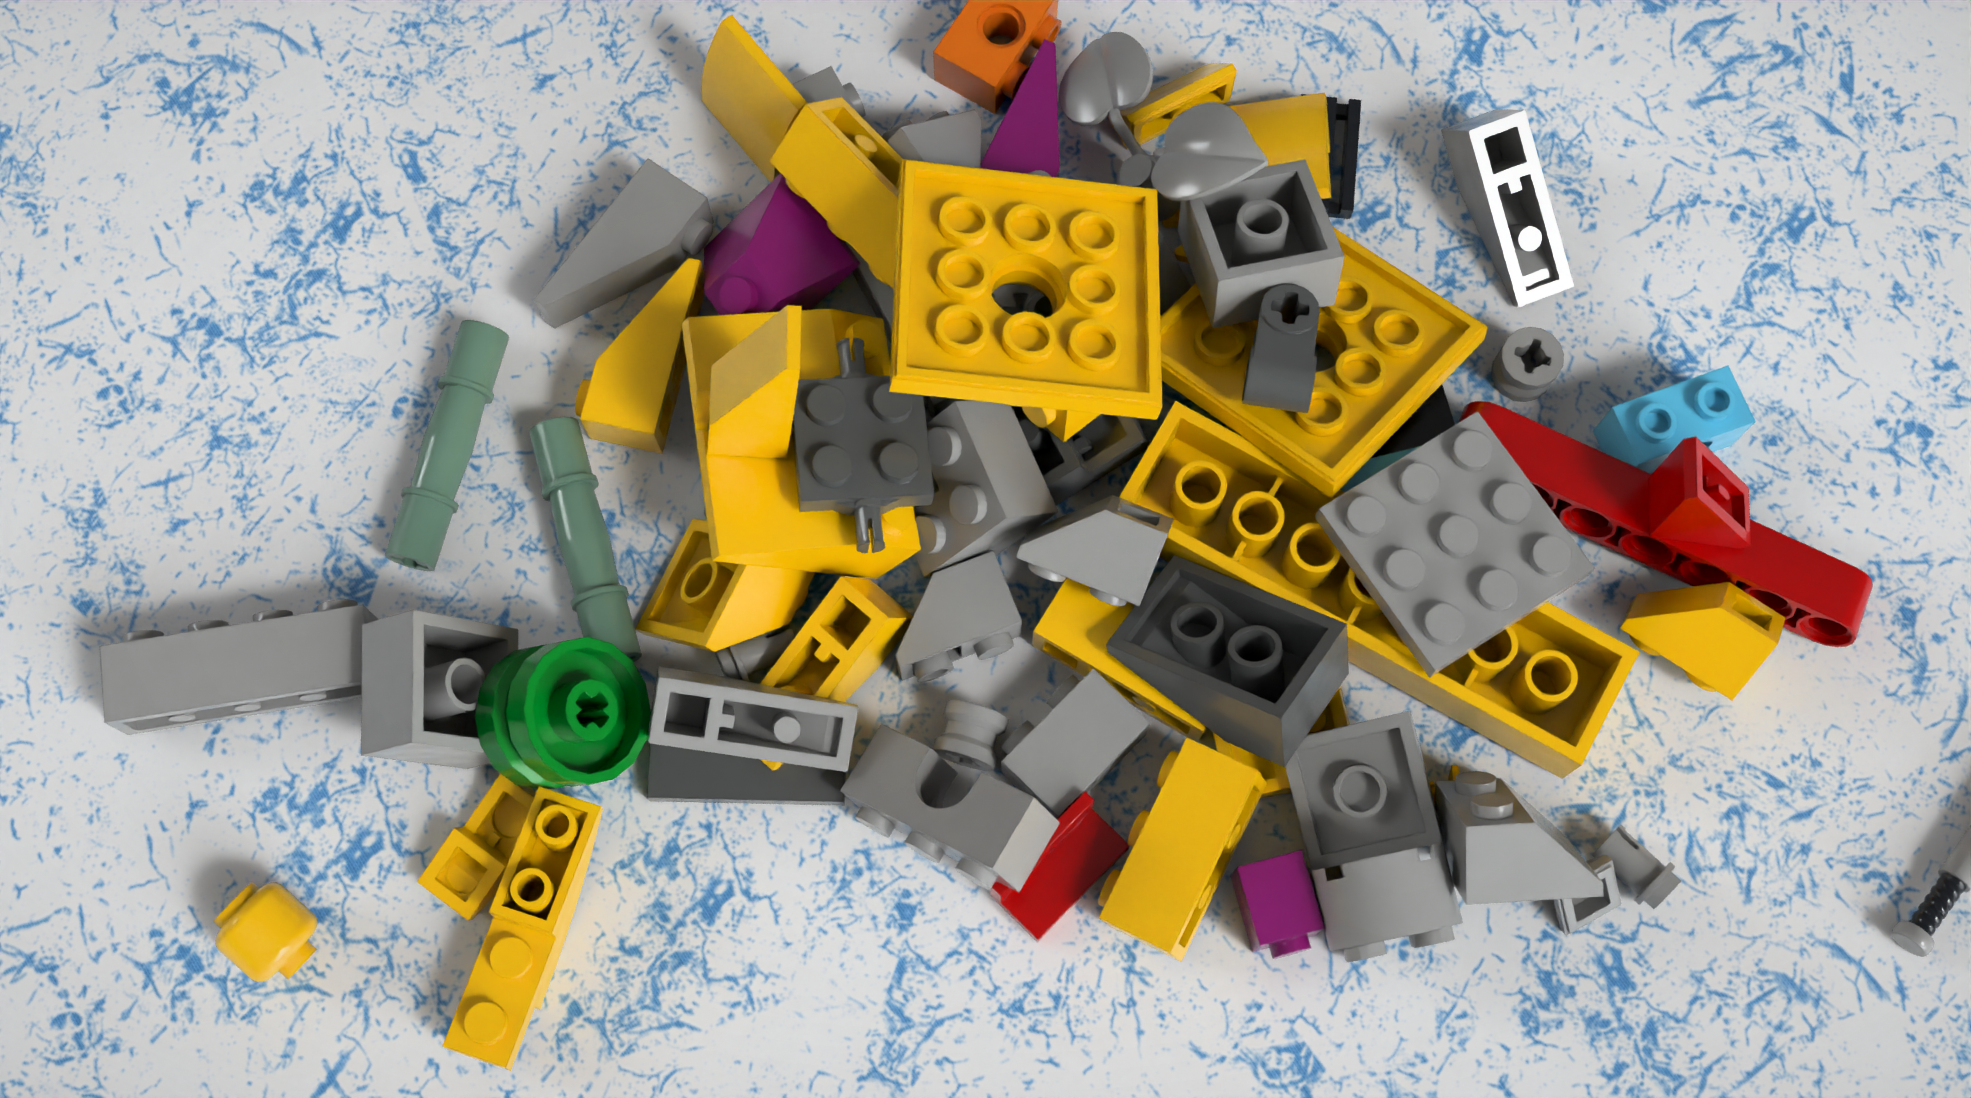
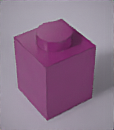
(1278, 904)

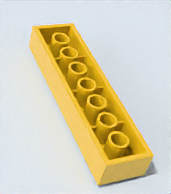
(1249, 517)

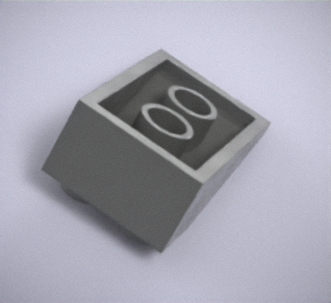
(1235, 657)

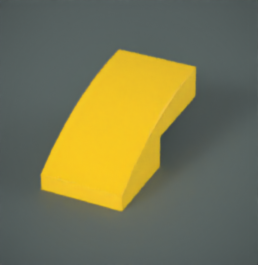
(476, 855)

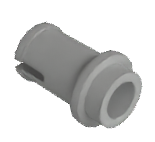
(754, 654)
(1638, 868)

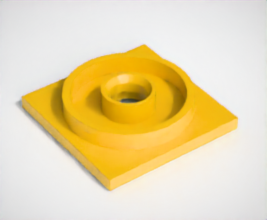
(1072, 241)
(1389, 351)

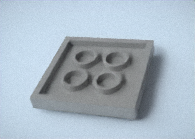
(1453, 543)

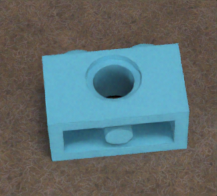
(1654, 424)

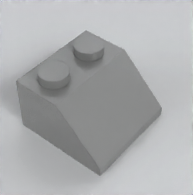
(1505, 847)

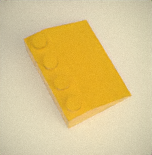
(755, 499)

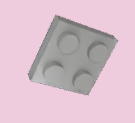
(1362, 791)

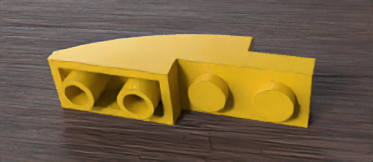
(526, 929)

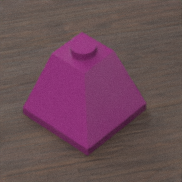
(774, 256)

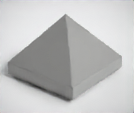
(1578, 912)

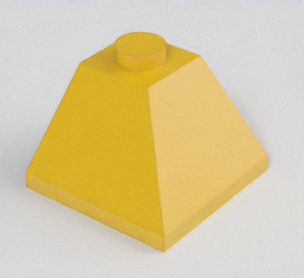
(719, 602)

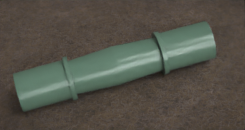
(447, 446)
(583, 534)

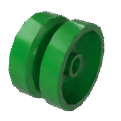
(563, 714)

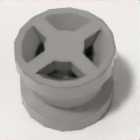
(1517, 375)
(970, 735)

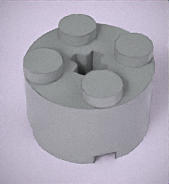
(1388, 900)

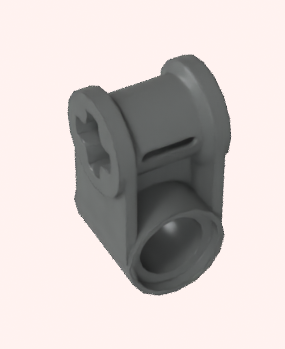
(1283, 351)

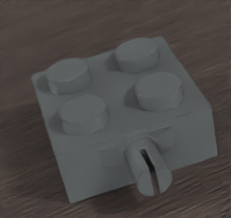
(1086, 455)

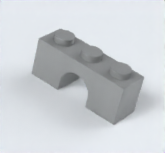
(990, 832)

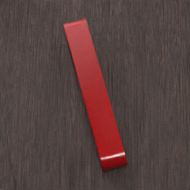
(1611, 506)

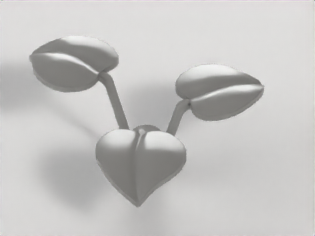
(1203, 146)

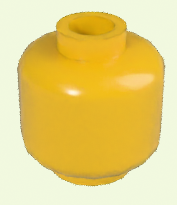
(266, 932)

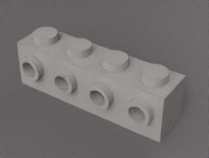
(234, 669)

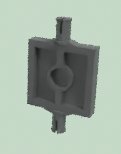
(860, 446)

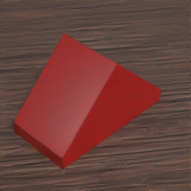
(1698, 499)

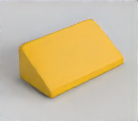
(1154, 115)

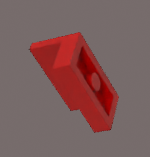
(1068, 867)

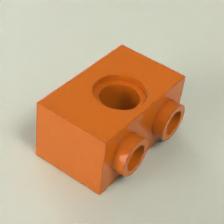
(991, 71)

